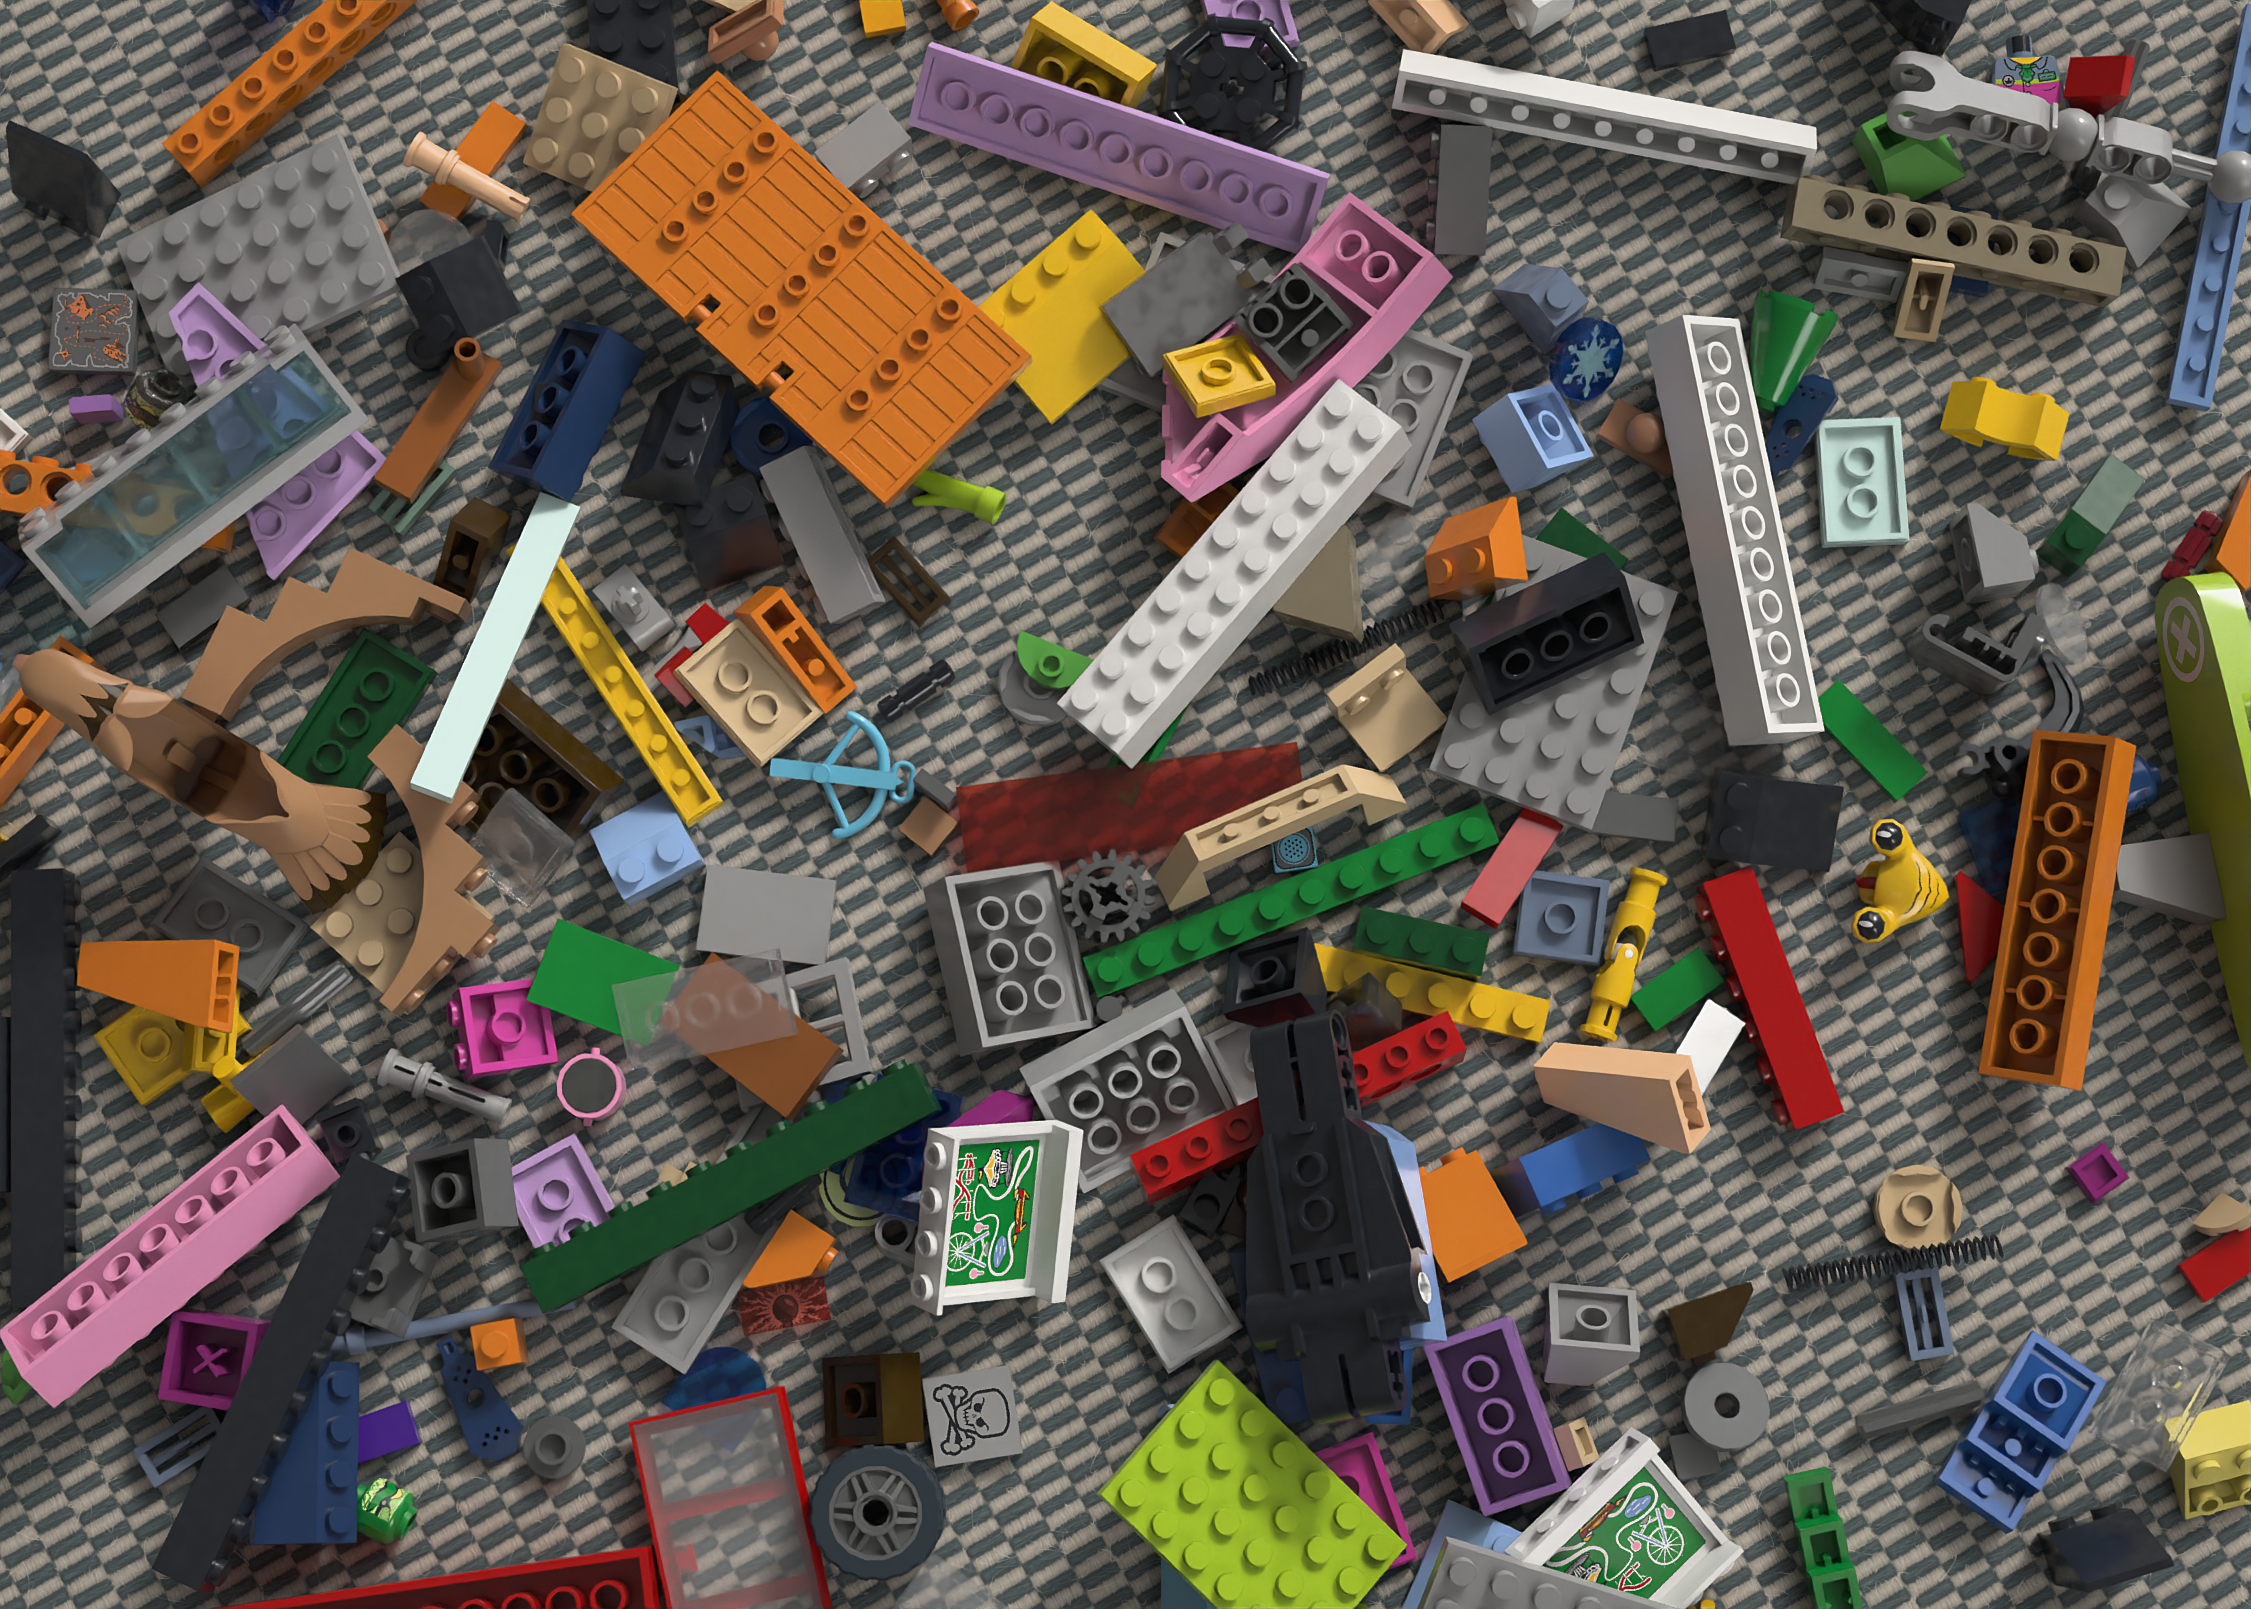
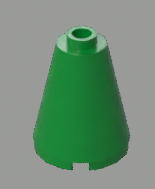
(1783, 345)

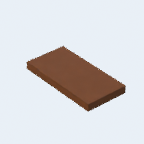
(781, 1069)

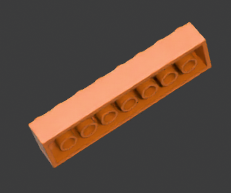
(2057, 909)

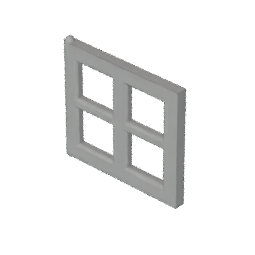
(850, 1019)

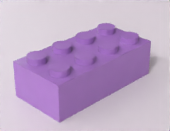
(1498, 1415)

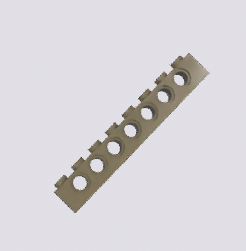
(2100, 259)

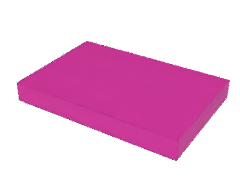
(1363, 1471)

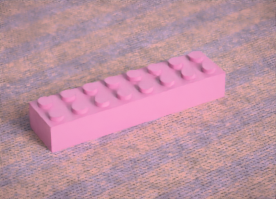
(167, 1256)

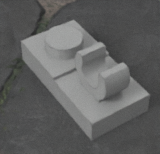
(1859, 274)

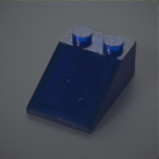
(891, 1173)

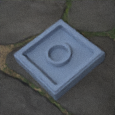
(1561, 918)

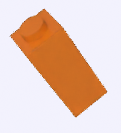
(2233, 543)

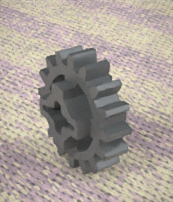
(1116, 880)

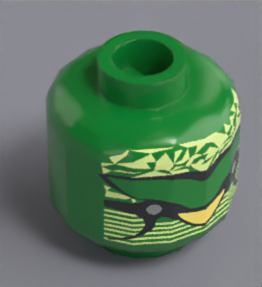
(384, 1511)

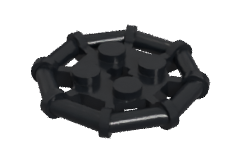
(1250, 73)

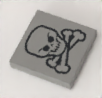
(972, 1416)

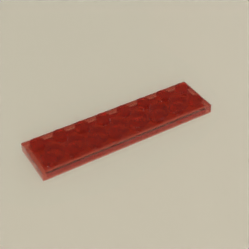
(1115, 805)

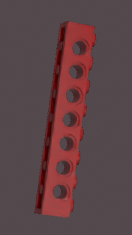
(1236, 1132)

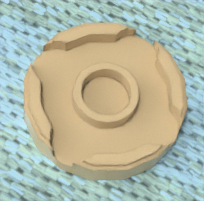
(1917, 1207)

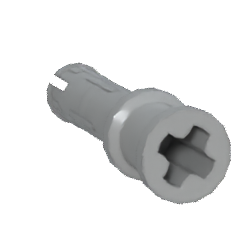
(424, 1081)

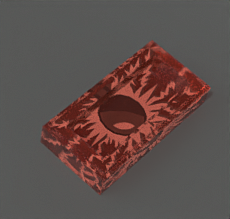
(784, 1306)

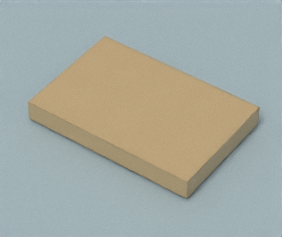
(748, 693)

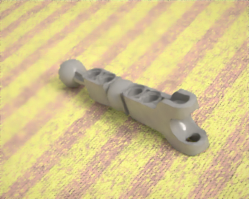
(2029, 124)

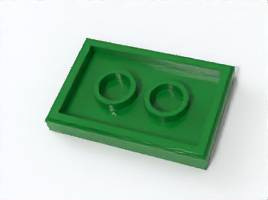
(580, 973)

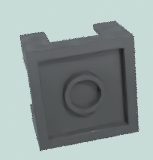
(394, 1287)

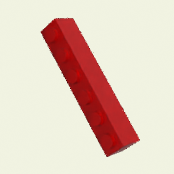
(1768, 999)

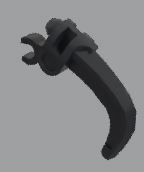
(2008, 758)

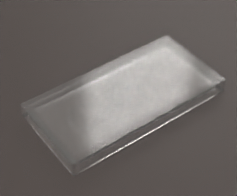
(704, 1009)

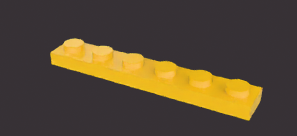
(1435, 993)

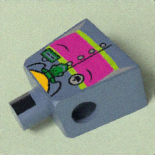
(2027, 72)

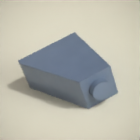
(1541, 302)

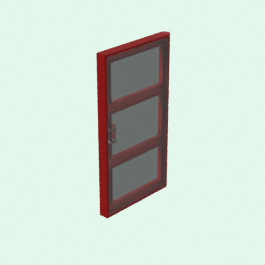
(730, 1505)

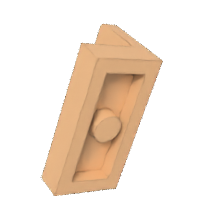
(1421, 23)

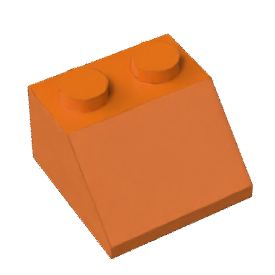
(1477, 552)

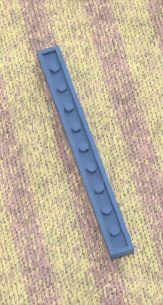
(2216, 251)

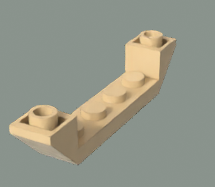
(1272, 819)

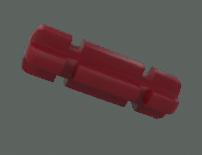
(2193, 546)

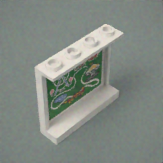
(996, 1213)
(1631, 1529)

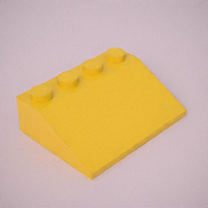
(1056, 314)

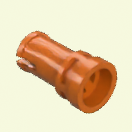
(958, 12)

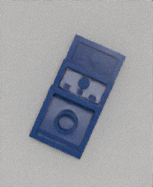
(2020, 1432)

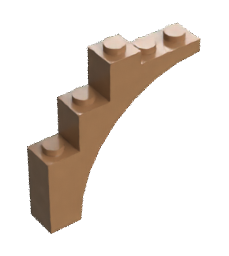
(450, 869)

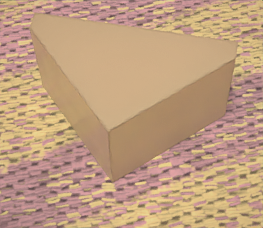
(1922, 299)

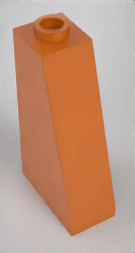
(171, 977)

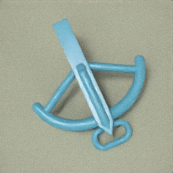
(828, 773)

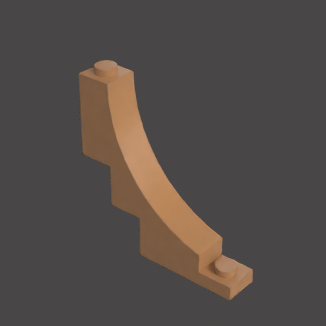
(359, 596)

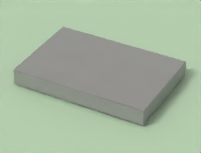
(764, 912)

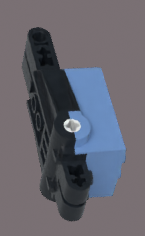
(1334, 1228)

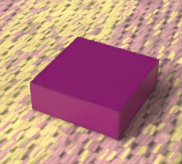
(2097, 1172)

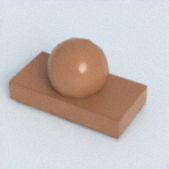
(748, 31)
(1638, 436)

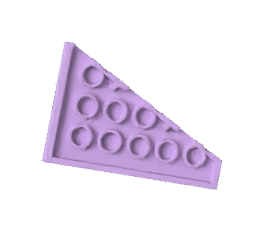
(312, 499)

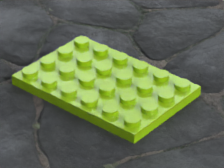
(1248, 1506)

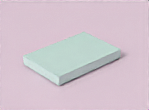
(1861, 482)

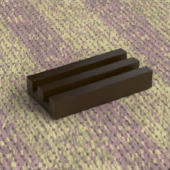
(930, 609)

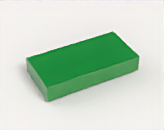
(1676, 989)

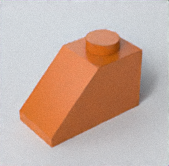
(793, 1253)

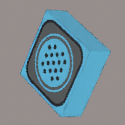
(1294, 852)

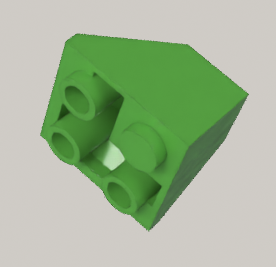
(1905, 163)

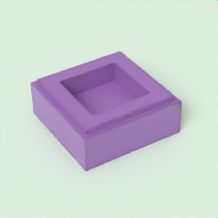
(95, 409)

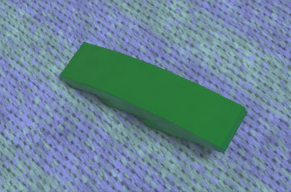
(1822, 1541)

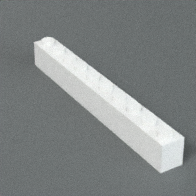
(1604, 117)

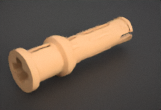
(449, 169)

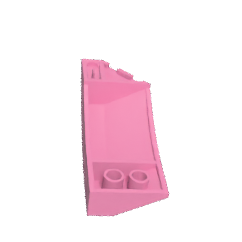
(1382, 287)

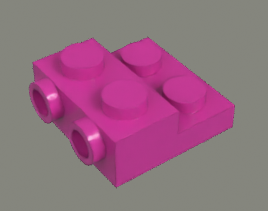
(500, 1029)

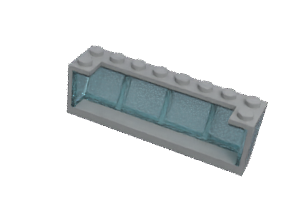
(189, 474)

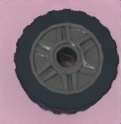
(842, 1518)

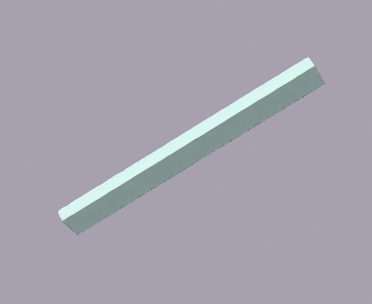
(494, 648)

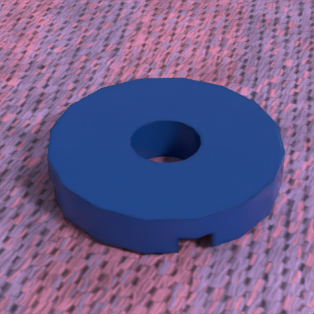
(747, 432)

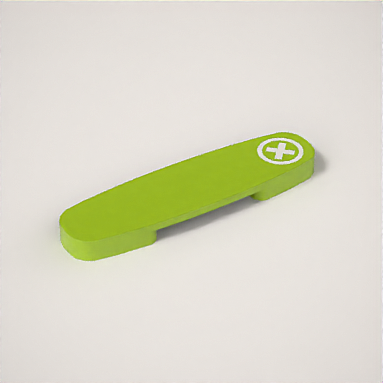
(2208, 700)

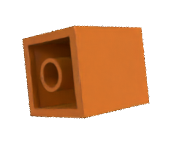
(1466, 1216)

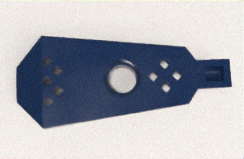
(1800, 412)
(482, 1419)

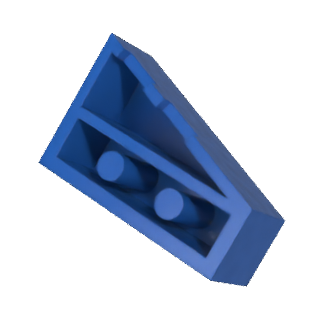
(1567, 1168)

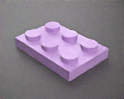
(559, 1192)

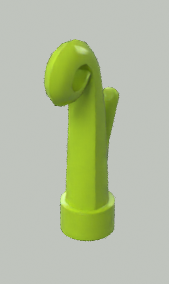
(954, 493)

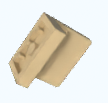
(1385, 709)

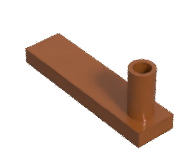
(439, 421)

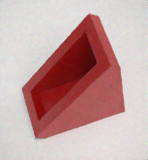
(2098, 82)

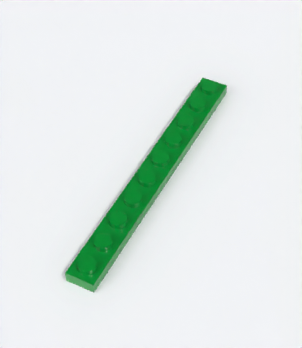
(1290, 901)

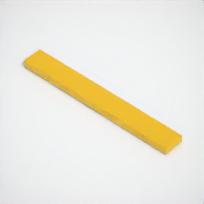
(628, 697)

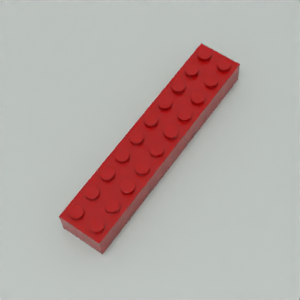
(585, 1581)

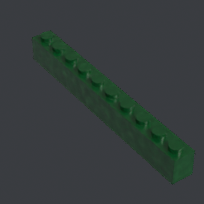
(730, 1187)

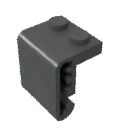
(1973, 657)

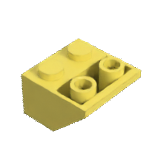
(2214, 1462)

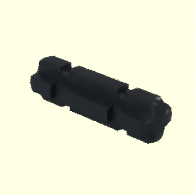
(916, 691)
(760, 1218)

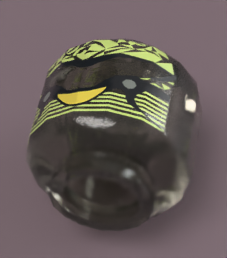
(152, 395)

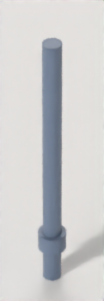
(358, 1339)

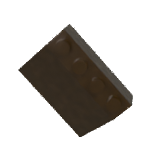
(542, 762)

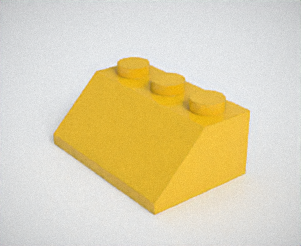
(1082, 58)

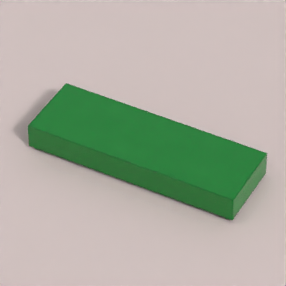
(1868, 742)

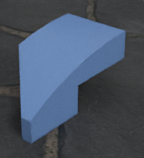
(710, 736)

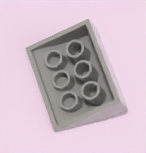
(1008, 957)
(1129, 1085)

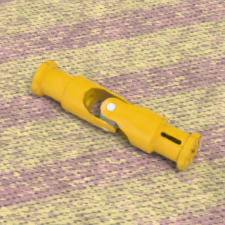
(1616, 977)

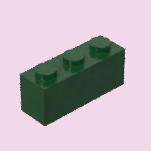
(1420, 943)

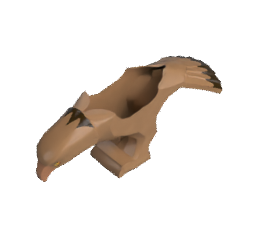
(313, 832)

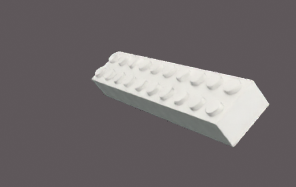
(1734, 531)
(1235, 573)

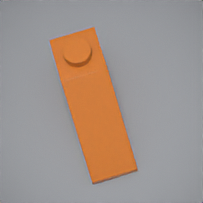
(796, 646)

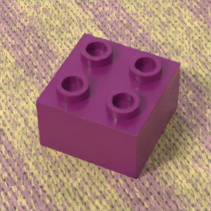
(208, 1356)

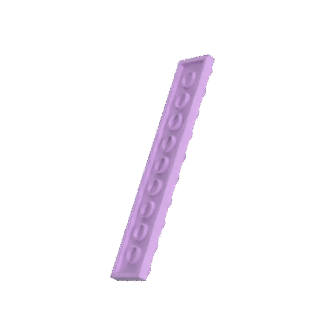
(1117, 148)

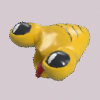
(1899, 887)

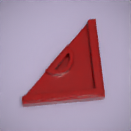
(1978, 924)

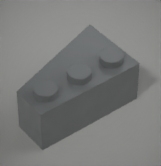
(1459, 189)

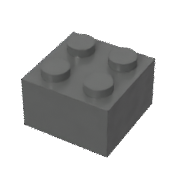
(462, 1190)

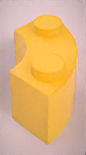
(2027, 424)

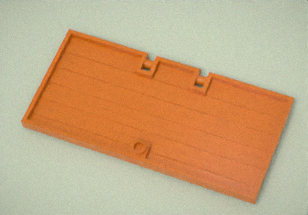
(806, 281)

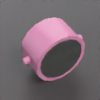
(591, 1087)

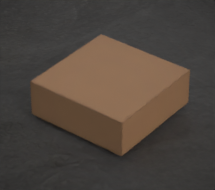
(928, 826)

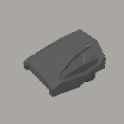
(1293, 322)

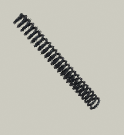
(1296, 664)
(1894, 1262)

